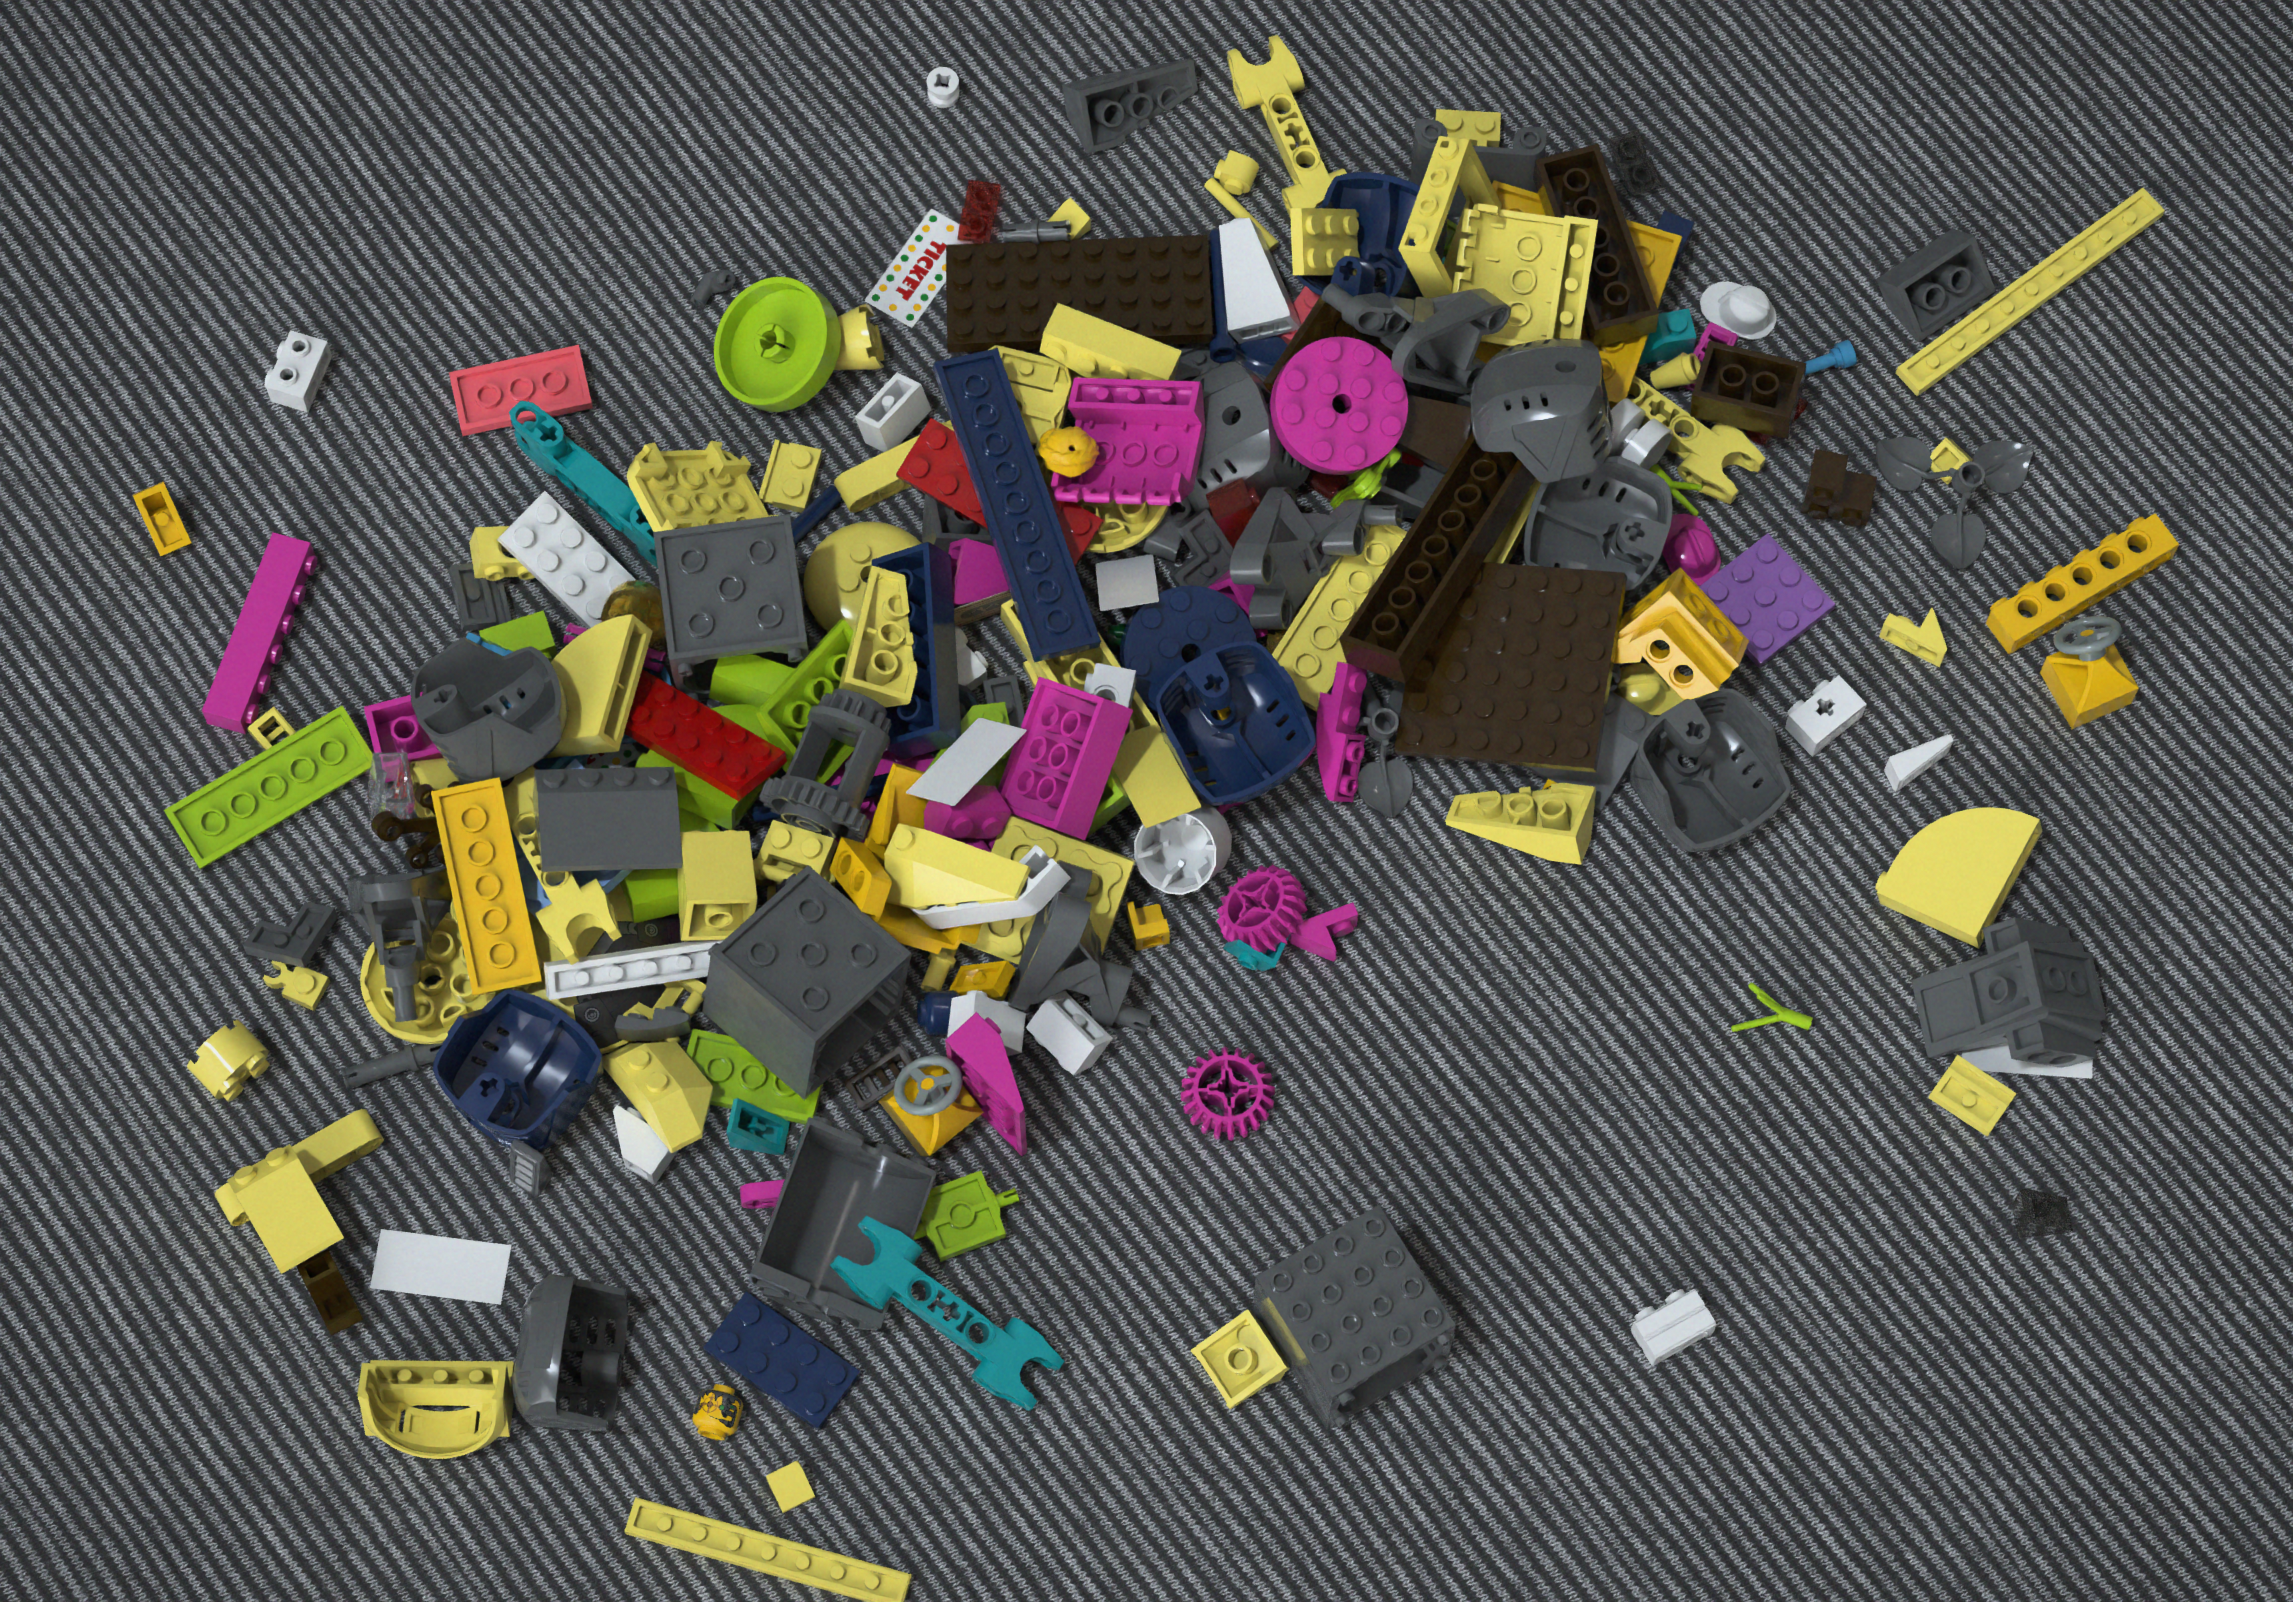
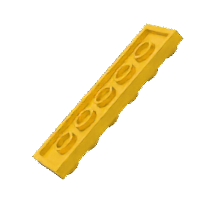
(486, 886)

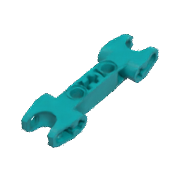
(583, 476)
(1000, 1351)

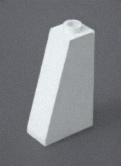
(1252, 285)

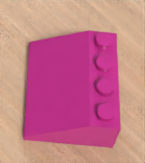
(1063, 757)
(989, 1077)

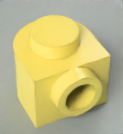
(1236, 173)

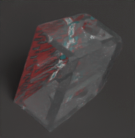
(400, 796)

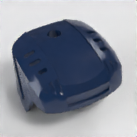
(1383, 211)
(1246, 749)
(532, 1067)

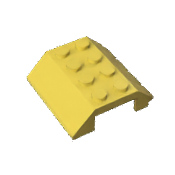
(1531, 265)

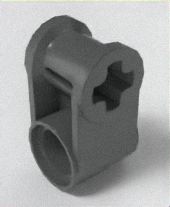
(1165, 539)

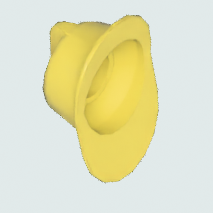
(1646, 689)

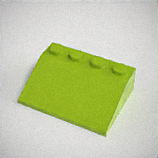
(787, 709)

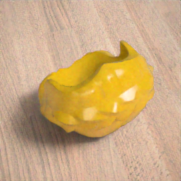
(1056, 453)

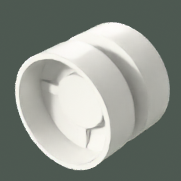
(1634, 443)

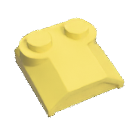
(1241, 1358)

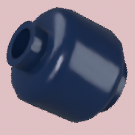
(934, 1011)

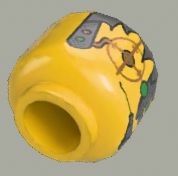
(717, 1412)

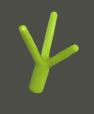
(1674, 485)
(1783, 1014)

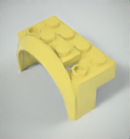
(398, 1385)

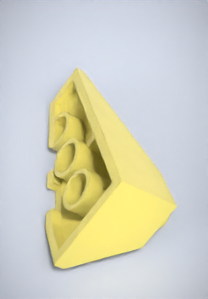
(941, 870)

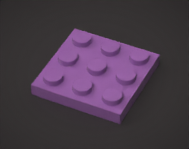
(1767, 598)

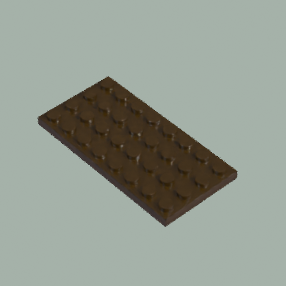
(1139, 283)

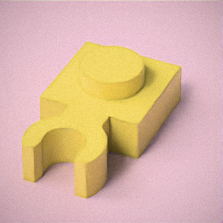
(300, 986)

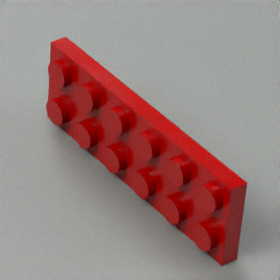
(939, 471)
(700, 738)

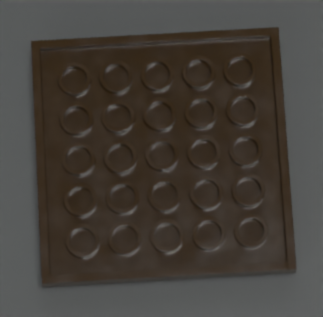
(1518, 670)

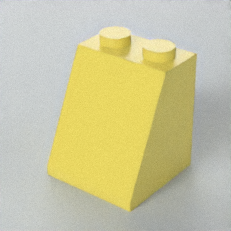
(715, 884)
(285, 1208)

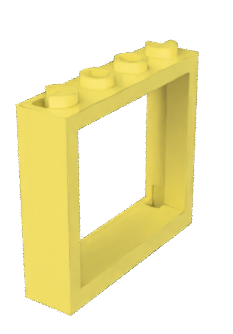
(1451, 164)

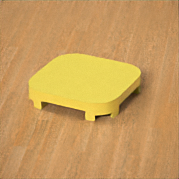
(693, 487)

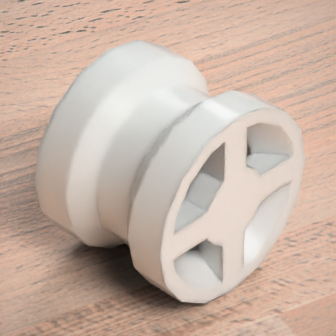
(941, 95)

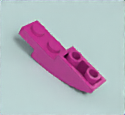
(1337, 743)

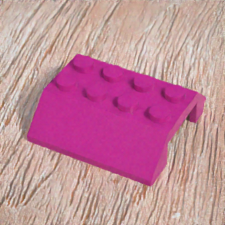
(1145, 437)

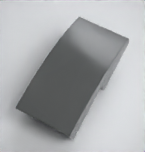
(664, 1025)

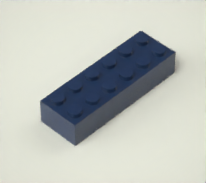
(933, 713)

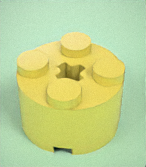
(229, 1060)

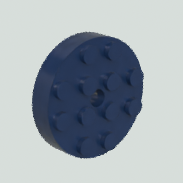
(1180, 618)

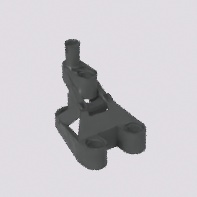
(1441, 332)
(1302, 545)
(401, 902)
(1066, 940)

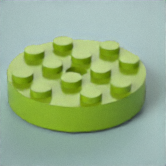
(748, 351)

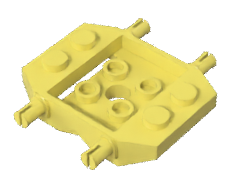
(1040, 389)

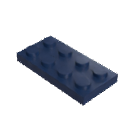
(782, 1361)

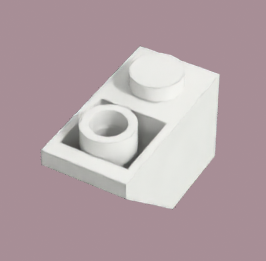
(640, 1145)

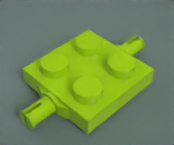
(963, 1215)

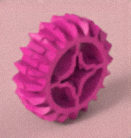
(1262, 908)
(1215, 1096)

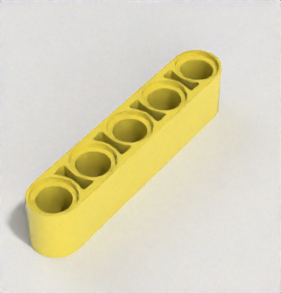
(320, 1156)

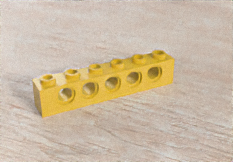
(2016, 631)

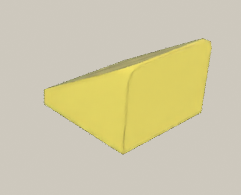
(1078, 219)
(1948, 456)
(790, 1486)

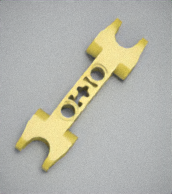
(1272, 90)
(1705, 449)
(571, 906)

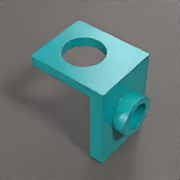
(1253, 959)

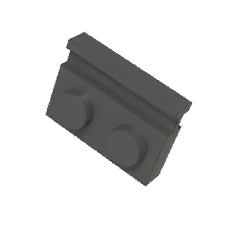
(478, 600)

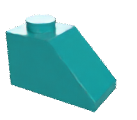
(1672, 337)

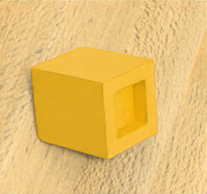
(1147, 926)

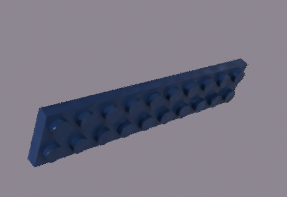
(1016, 505)

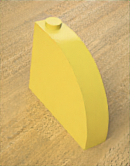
(600, 682)
(1960, 870)

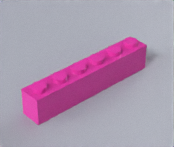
(259, 633)

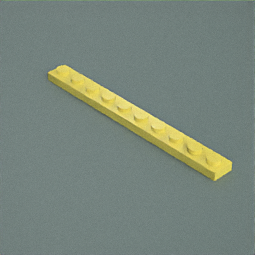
(2029, 292)

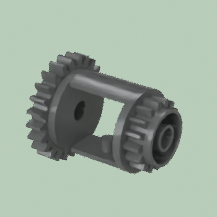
(812, 805)

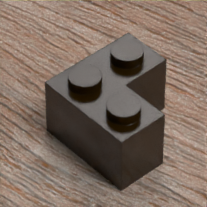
(1836, 492)

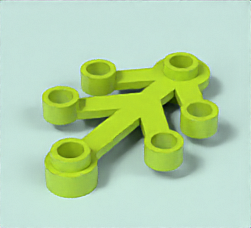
(1366, 480)

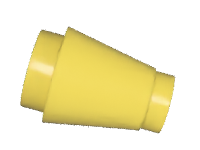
(1677, 372)

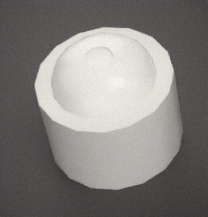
(1183, 850)

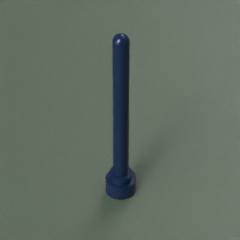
(1222, 346)

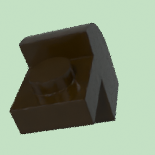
(329, 1292)

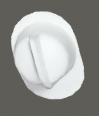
(1739, 309)

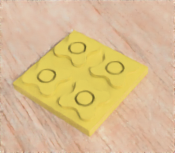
(1106, 890)

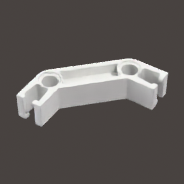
(1040, 887)

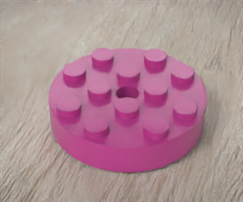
(1362, 381)

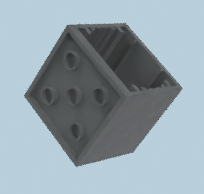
(729, 595)
(805, 981)
(1353, 1317)

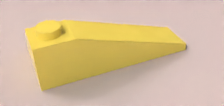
(881, 649)
(1539, 822)

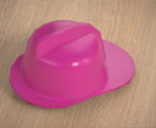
(1691, 548)

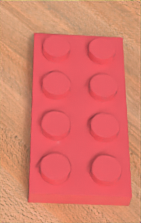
(548, 379)

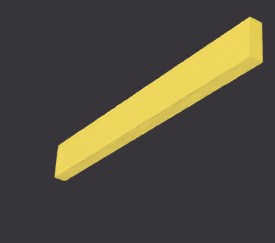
(766, 1553)

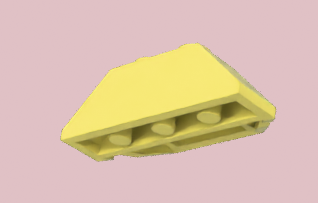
(663, 1089)

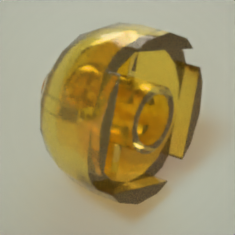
(642, 601)

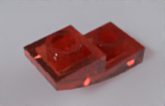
(979, 212)

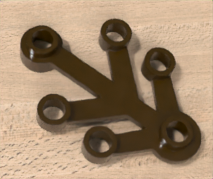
(388, 819)

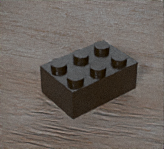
(1748, 389)

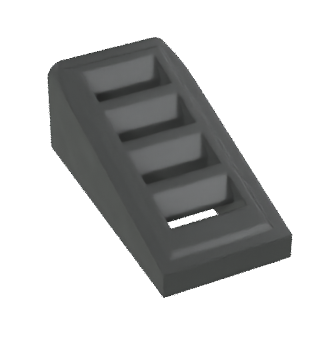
(528, 1168)

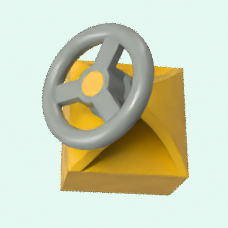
(2089, 673)
(930, 1103)

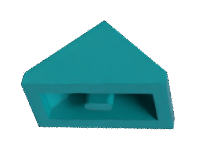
(756, 1129)

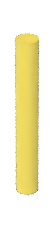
(1237, 209)

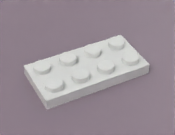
(564, 558)

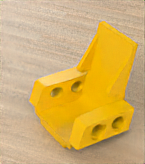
(1693, 629)
(863, 876)

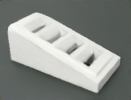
(1911, 763)

